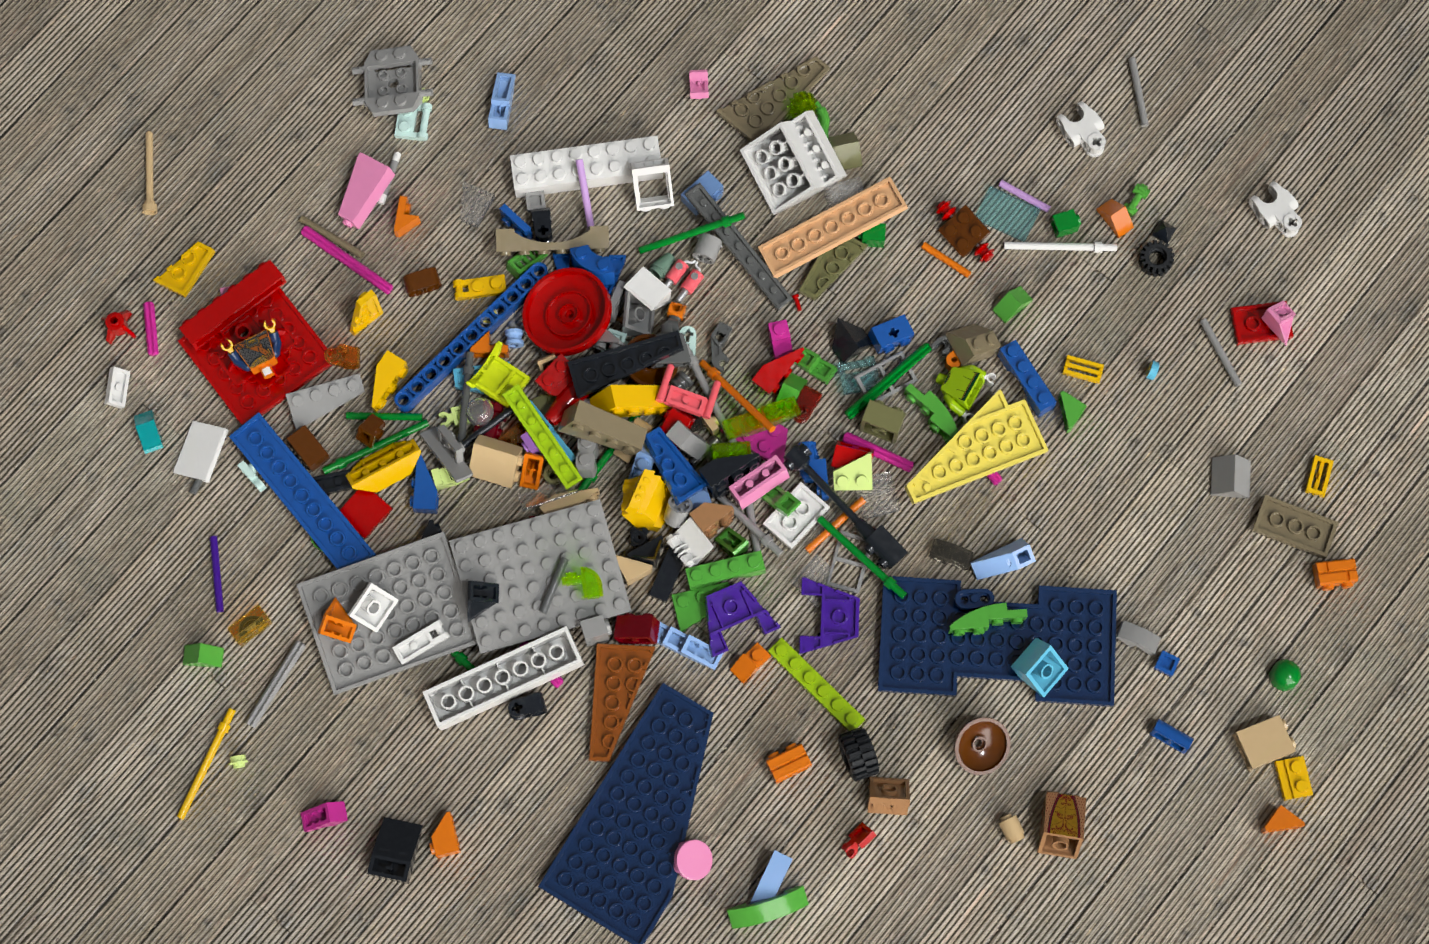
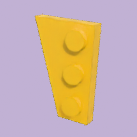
(186, 271)
(365, 312)

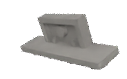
(448, 451)

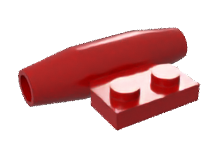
(557, 382)

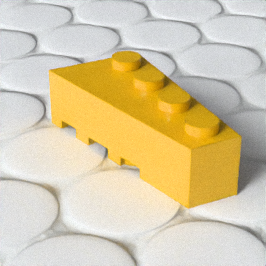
(630, 400)

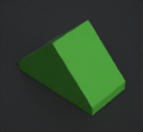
(1012, 304)
(791, 387)
(1070, 409)
(732, 542)
(203, 655)

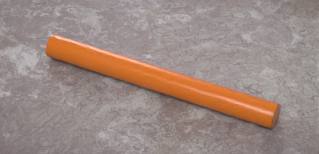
(839, 521)

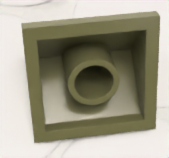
(847, 150)

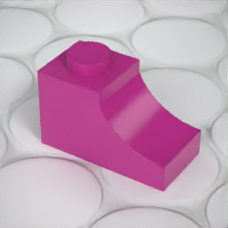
(780, 338)
(324, 816)

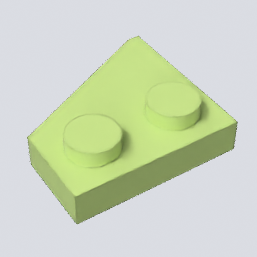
(855, 475)

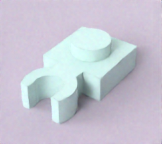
(250, 472)

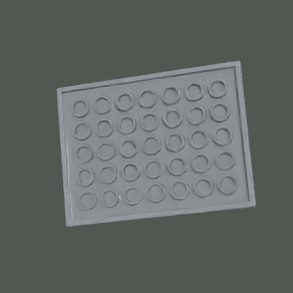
(523, 563)
(427, 590)

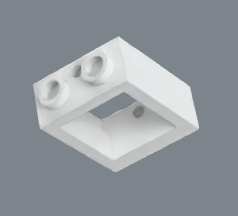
(651, 167)

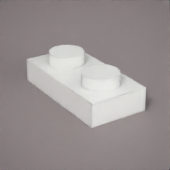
(117, 387)

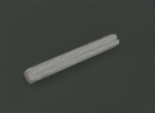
(275, 684)

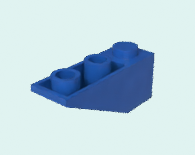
(425, 493)

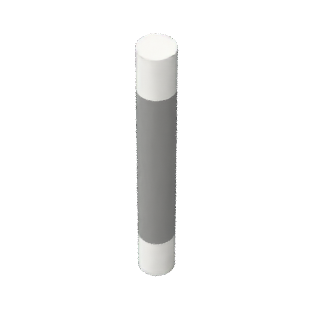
(393, 166)

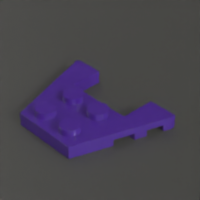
(730, 608)
(838, 616)

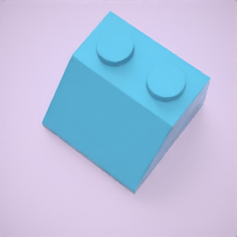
(1040, 667)

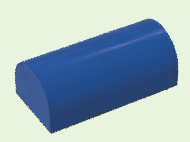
(1171, 736)

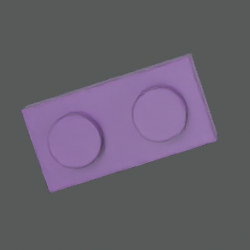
(529, 445)

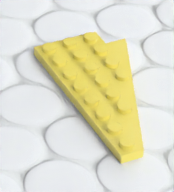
(987, 443)

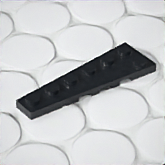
(615, 364)

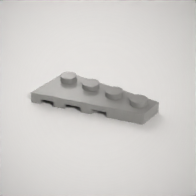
(319, 400)

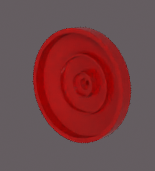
(567, 311)

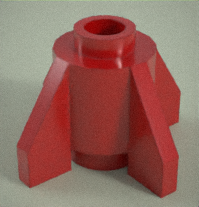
(117, 325)

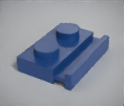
(511, 219)

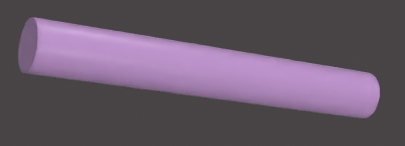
(1023, 195)

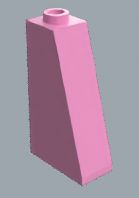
(364, 190)

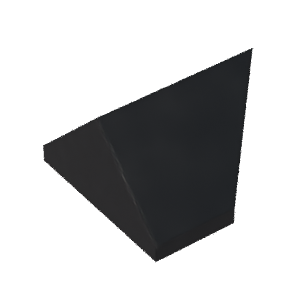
(849, 341)
(649, 552)
(481, 597)

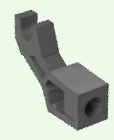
(716, 347)

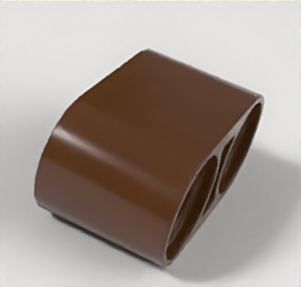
(422, 282)

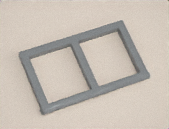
(883, 374)
(846, 561)

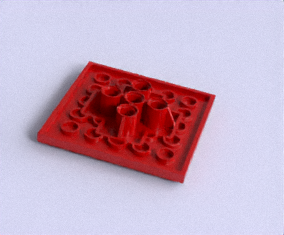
(250, 393)

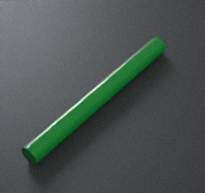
(385, 416)

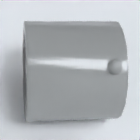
(707, 248)
(675, 514)

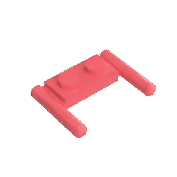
(684, 399)

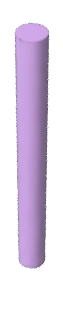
(584, 192)

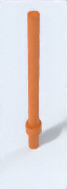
(714, 374)

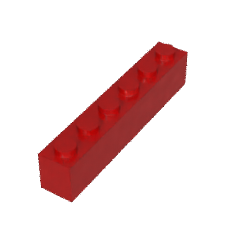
(232, 304)

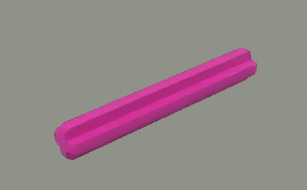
(880, 452)

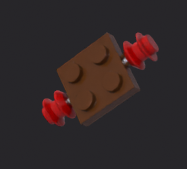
(964, 231)

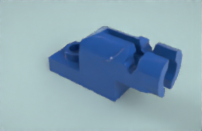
(818, 465)

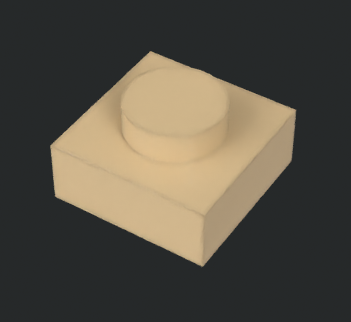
(711, 425)

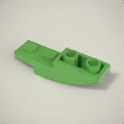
(940, 418)
(979, 619)

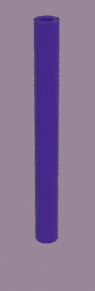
(216, 574)

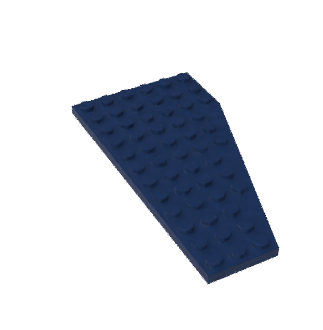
(626, 840)

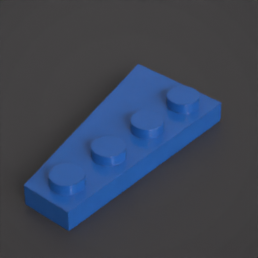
(675, 469)

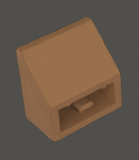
(712, 517)

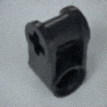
(542, 223)
(529, 706)

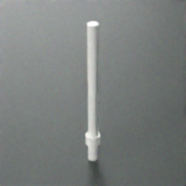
(1097, 247)

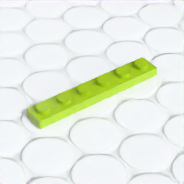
(542, 436)
(816, 685)

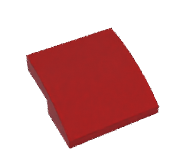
(366, 511)

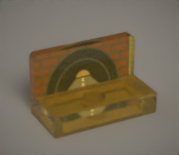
(250, 625)

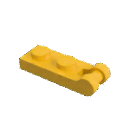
(479, 287)

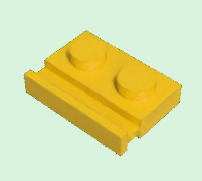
(1293, 778)

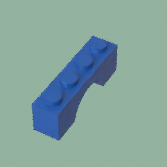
(1019, 365)

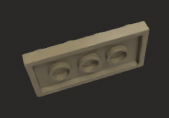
(1295, 526)

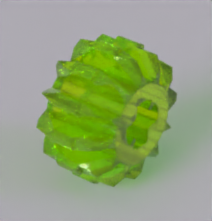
(802, 102)

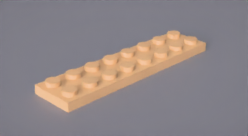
(832, 227)

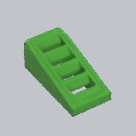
(517, 269)

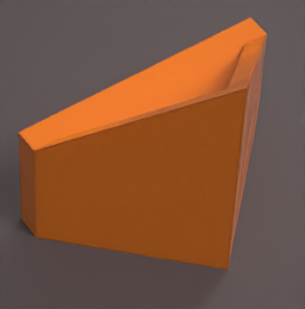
(337, 623)

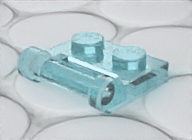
(848, 382)

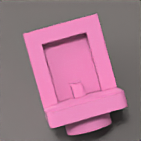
(698, 84)

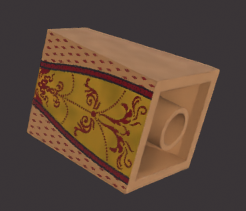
(1062, 825)

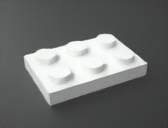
(795, 526)

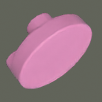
(692, 859)

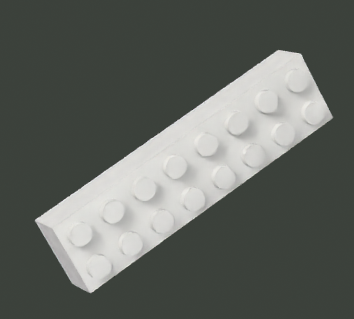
(603, 165)
(503, 678)

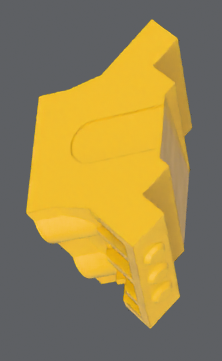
(645, 500)

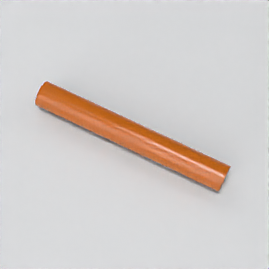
(945, 259)

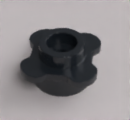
(634, 536)

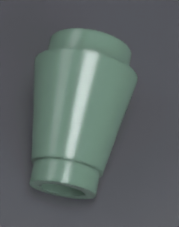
(662, 265)

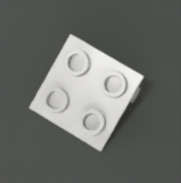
(690, 543)

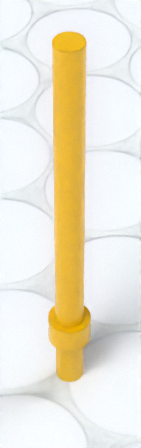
(223, 728)

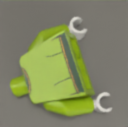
(962, 387)

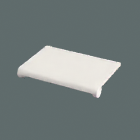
(200, 451)

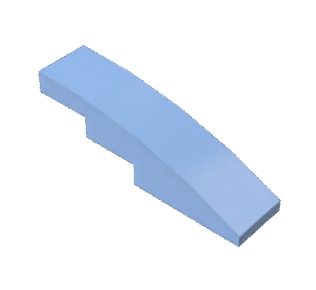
(687, 646)

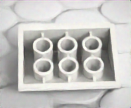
(793, 162)

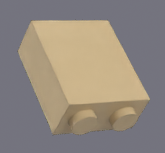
(496, 461)
(1264, 742)

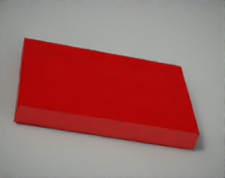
(1250, 327)

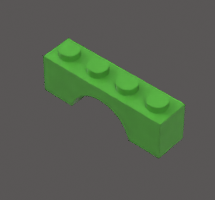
(735, 567)

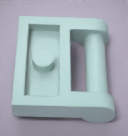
(407, 122)

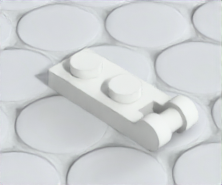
(420, 642)

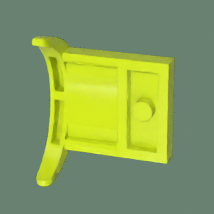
(497, 377)

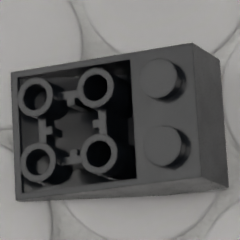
(725, 471)
(395, 850)

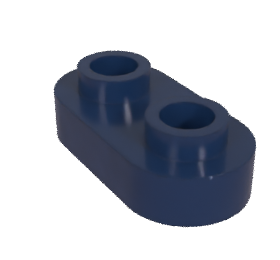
(973, 597)

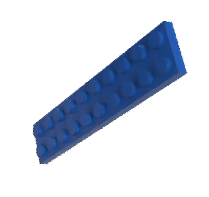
(300, 493)

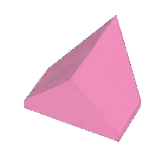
(1279, 320)

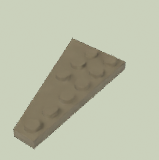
(768, 103)

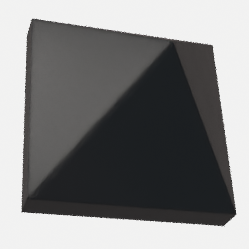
(1164, 231)

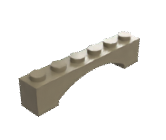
(508, 241)

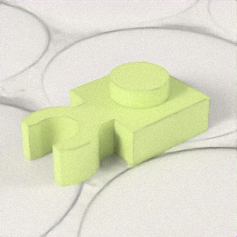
(453, 417)

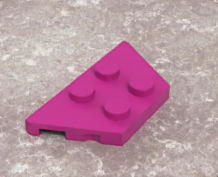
(767, 443)

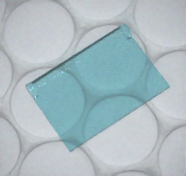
(1007, 214)

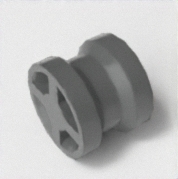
(682, 381)

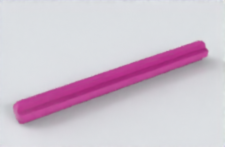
(347, 260)

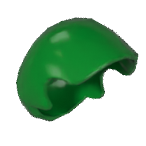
(1285, 675)

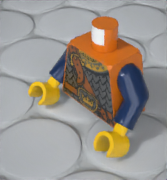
(257, 352)

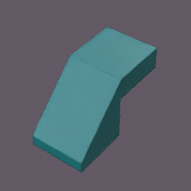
(148, 431)

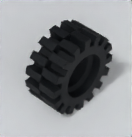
(1152, 268)

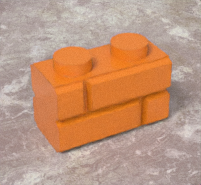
(1335, 573)
(788, 763)

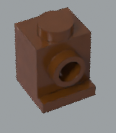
(370, 430)

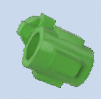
(1140, 191)

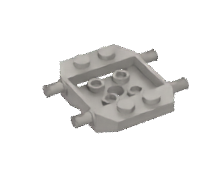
(379, 96)

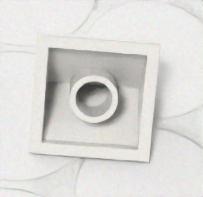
(648, 289)
(373, 607)

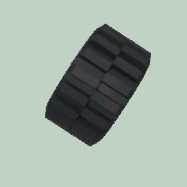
(858, 754)

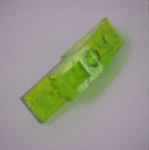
(775, 412)

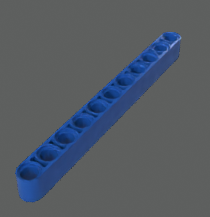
(462, 339)

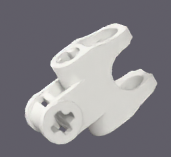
(1084, 131)
(1279, 212)

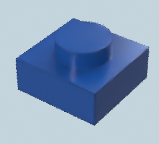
(1166, 663)

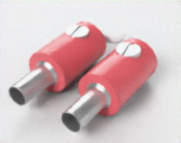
(690, 282)

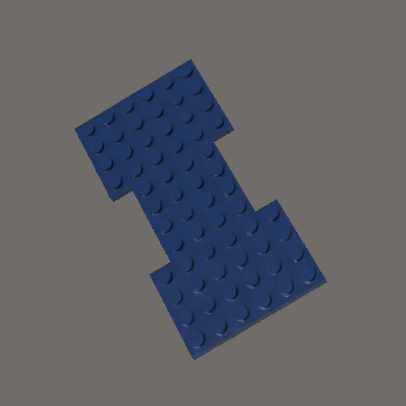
(926, 660)

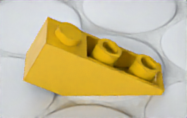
(388, 373)

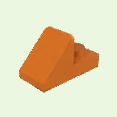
(404, 221)
(483, 348)
(750, 662)

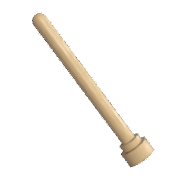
(149, 206)

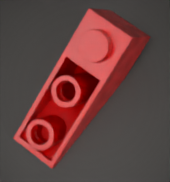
(771, 373)

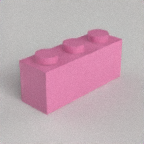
(759, 482)

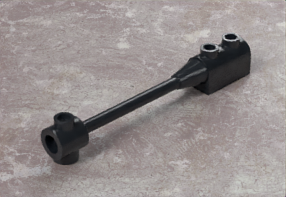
(876, 540)

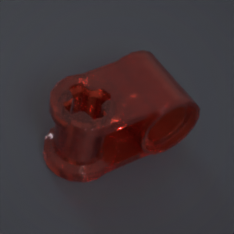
(807, 402)

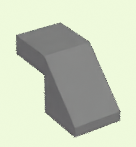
(687, 440)

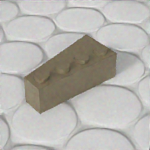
(602, 428)

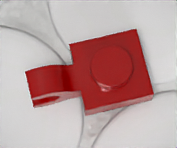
(858, 838)

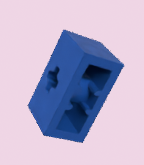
(896, 327)

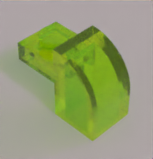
(588, 579)

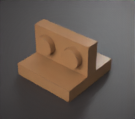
(888, 796)

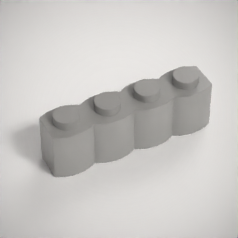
(587, 456)

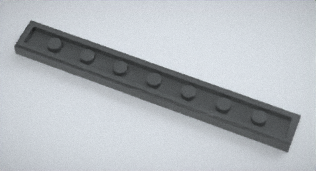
(739, 248)

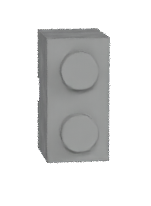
(596, 630)

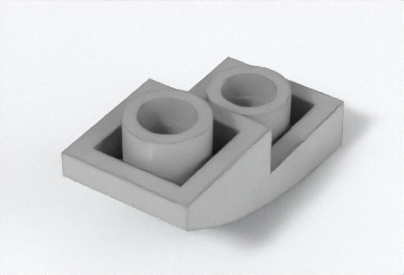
(1138, 636)

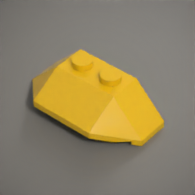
(385, 466)

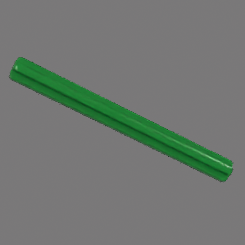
(888, 380)

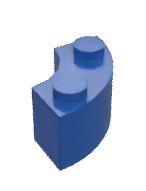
(600, 266)

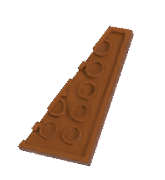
(616, 684)

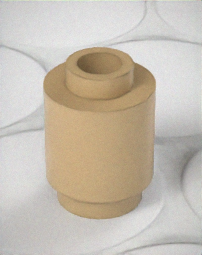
(1011, 828)

